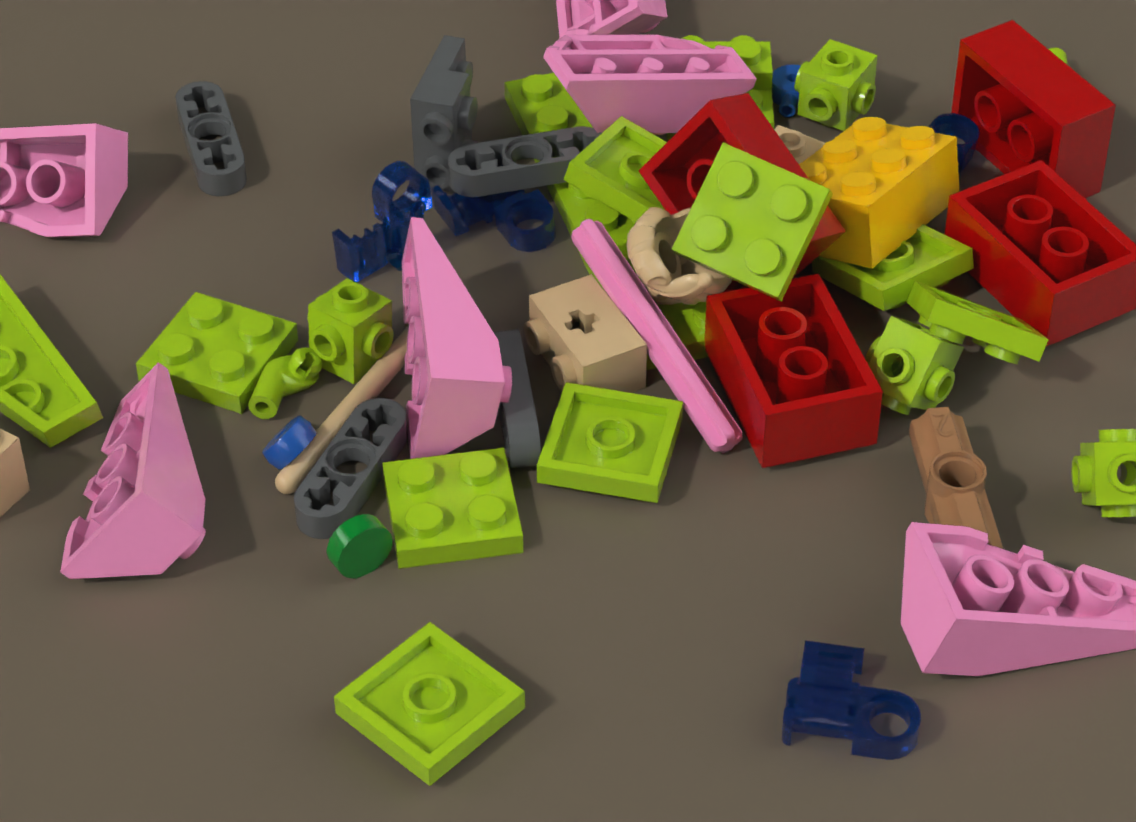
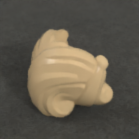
(662, 272)

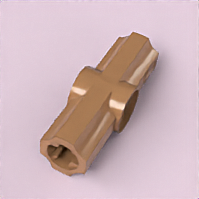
(951, 473)

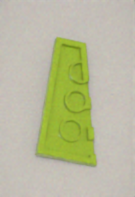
(36, 381)

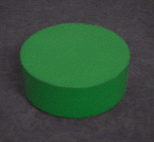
(359, 546)

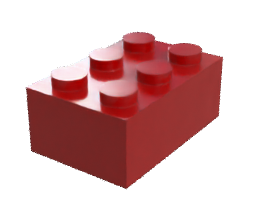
(1032, 107)
(685, 160)
(1045, 251)
(792, 372)

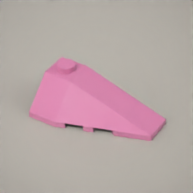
(62, 178)
(448, 353)
(145, 493)
(1005, 611)

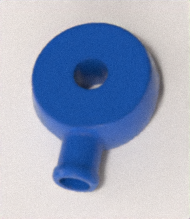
(783, 89)
(289, 442)

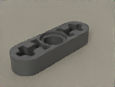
(205, 153)
(475, 167)
(518, 415)
(350, 444)

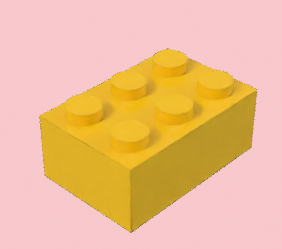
(883, 185)

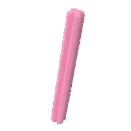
(662, 342)

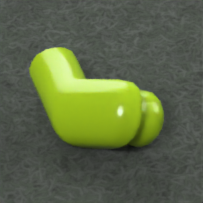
(284, 378)

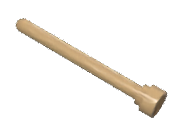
(367, 388)

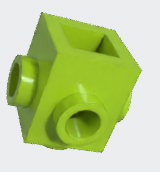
(836, 85)
(350, 329)
(912, 366)
(1096, 473)

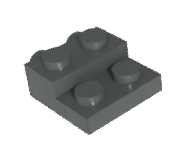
(442, 111)

